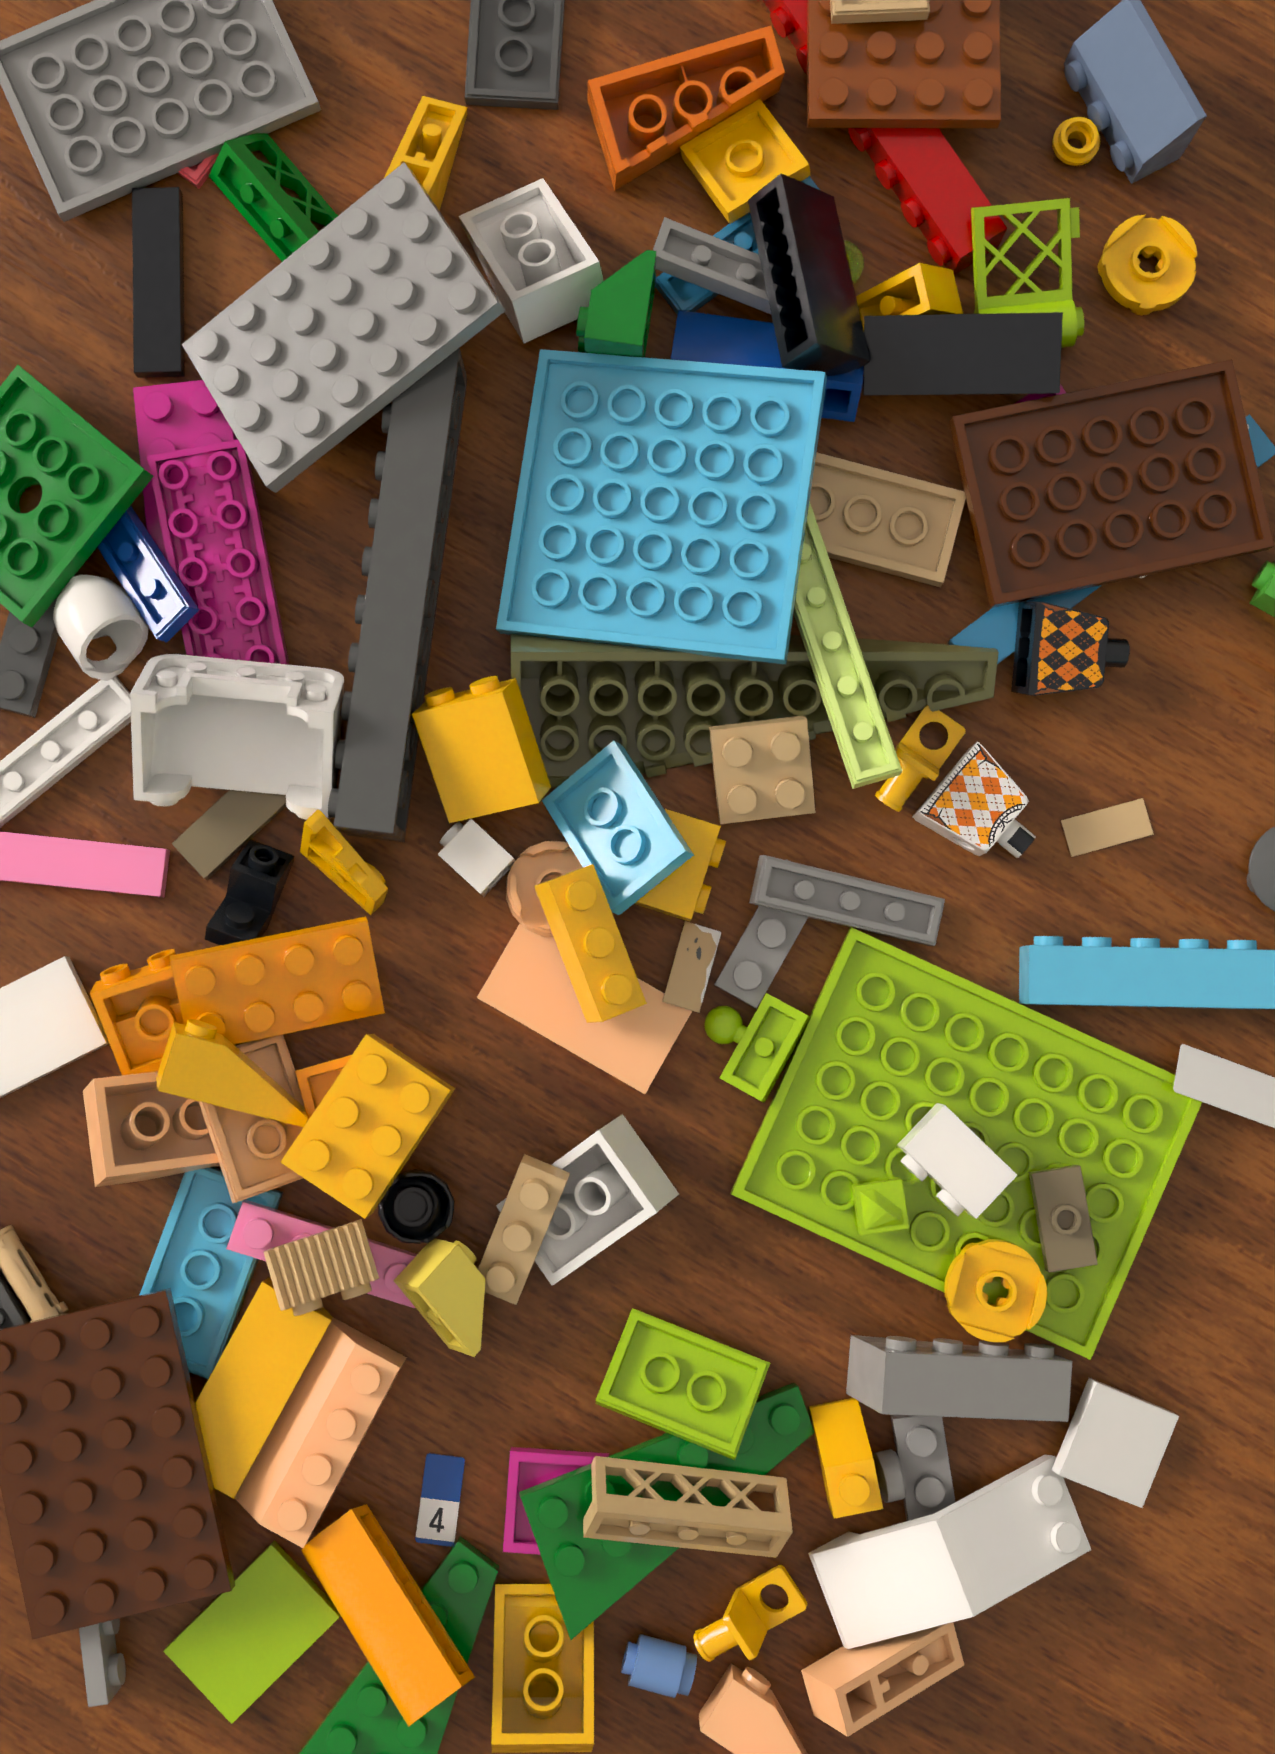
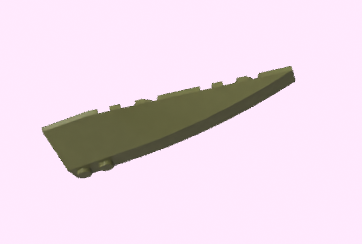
(667, 699)

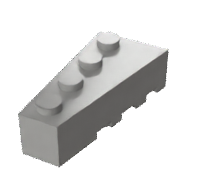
(959, 1380)

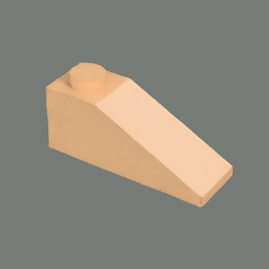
(868, 1681)
(747, 1716)

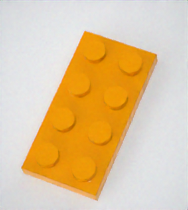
(281, 981)

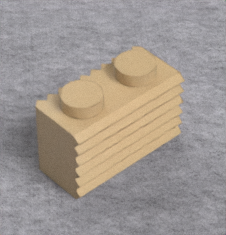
(321, 1267)

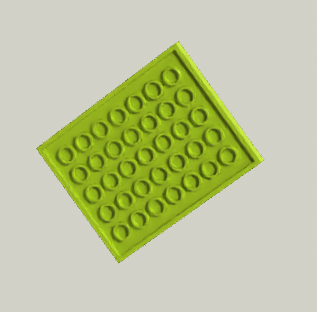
(1040, 1094)

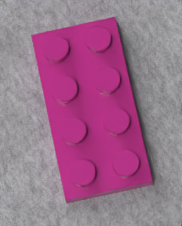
(171, 420)

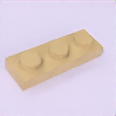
(521, 1227)

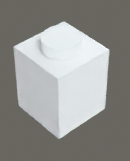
(475, 856)

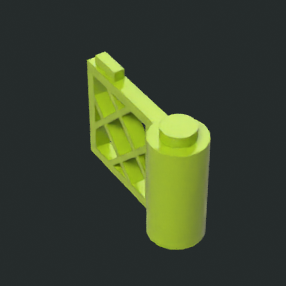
(1036, 301)

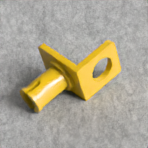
(917, 759)
(749, 1617)

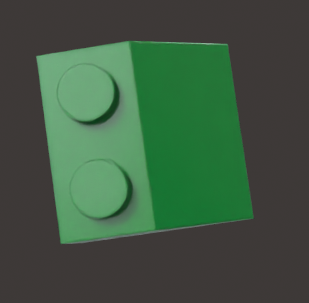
(620, 310)

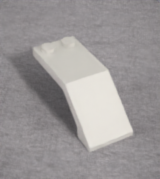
(951, 1560)

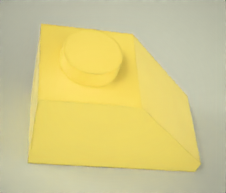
(447, 1293)

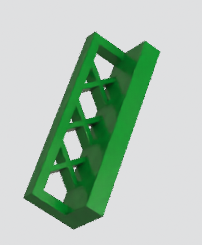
(259, 198)

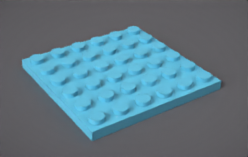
(663, 504)

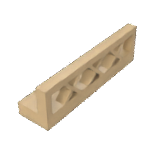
(683, 1523)

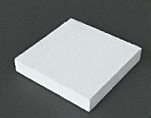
(1115, 1443)

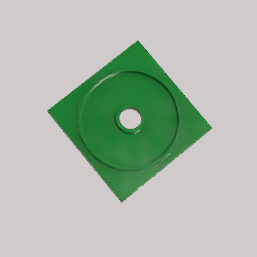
(84, 493)

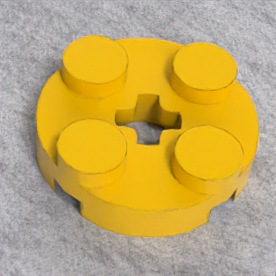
(1144, 290)
(1008, 1316)

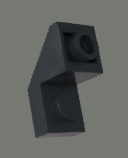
(251, 894)

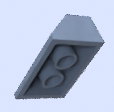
(1134, 90)

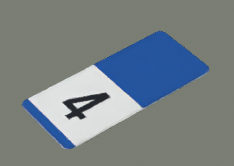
(440, 1499)

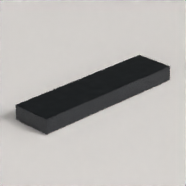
(158, 282)

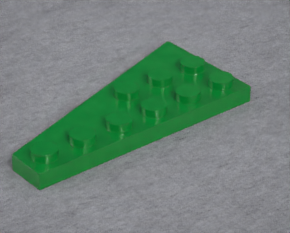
(596, 1573)
(365, 1715)

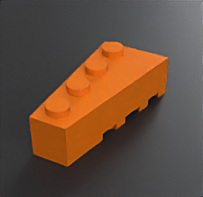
(666, 102)

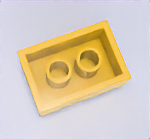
(367, 1125)

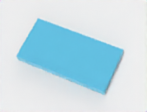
(203, 1275)

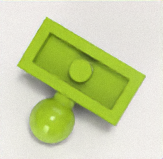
(761, 1046)

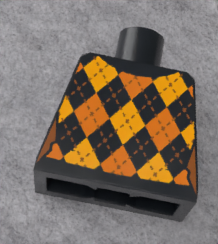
(1062, 650)

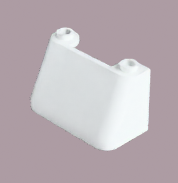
(235, 730)

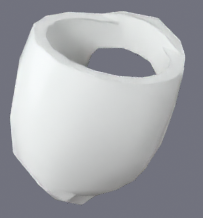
(94, 609)

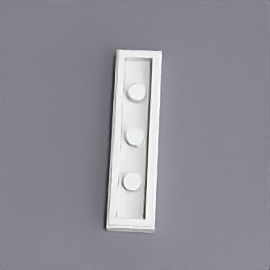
(62, 745)

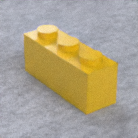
(590, 944)

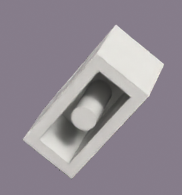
(955, 1161)

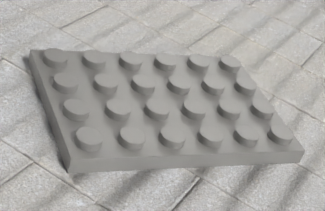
(147, 89)
(342, 327)

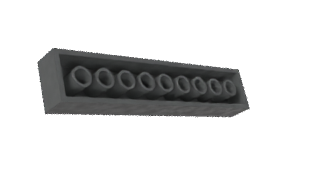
(398, 605)

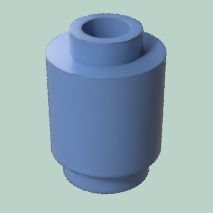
(659, 1666)

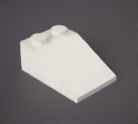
(533, 258)
(607, 1194)

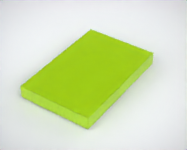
(683, 1383)
(252, 1632)

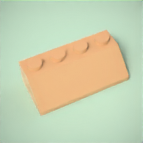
(318, 1432)

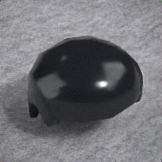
(417, 1207)

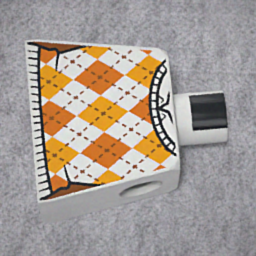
(977, 806)

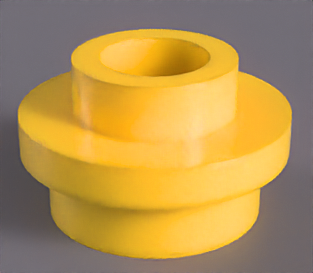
(1080, 129)

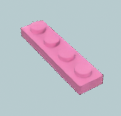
(265, 1227)

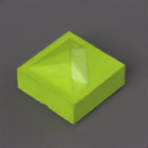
(880, 1206)

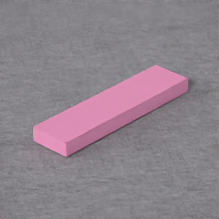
(83, 864)

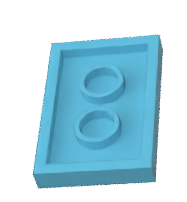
(617, 826)

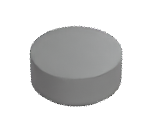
(890, 1475)

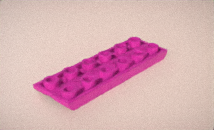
(219, 551)

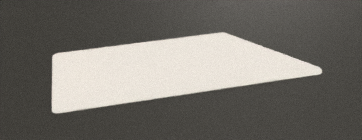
(1225, 1085)

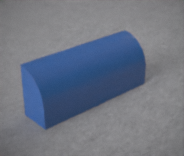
(754, 343)

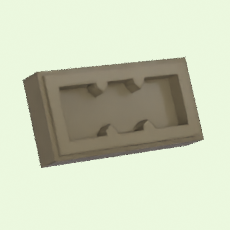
(1063, 1218)

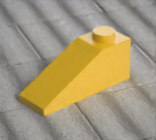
(431, 144)
(215, 1072)

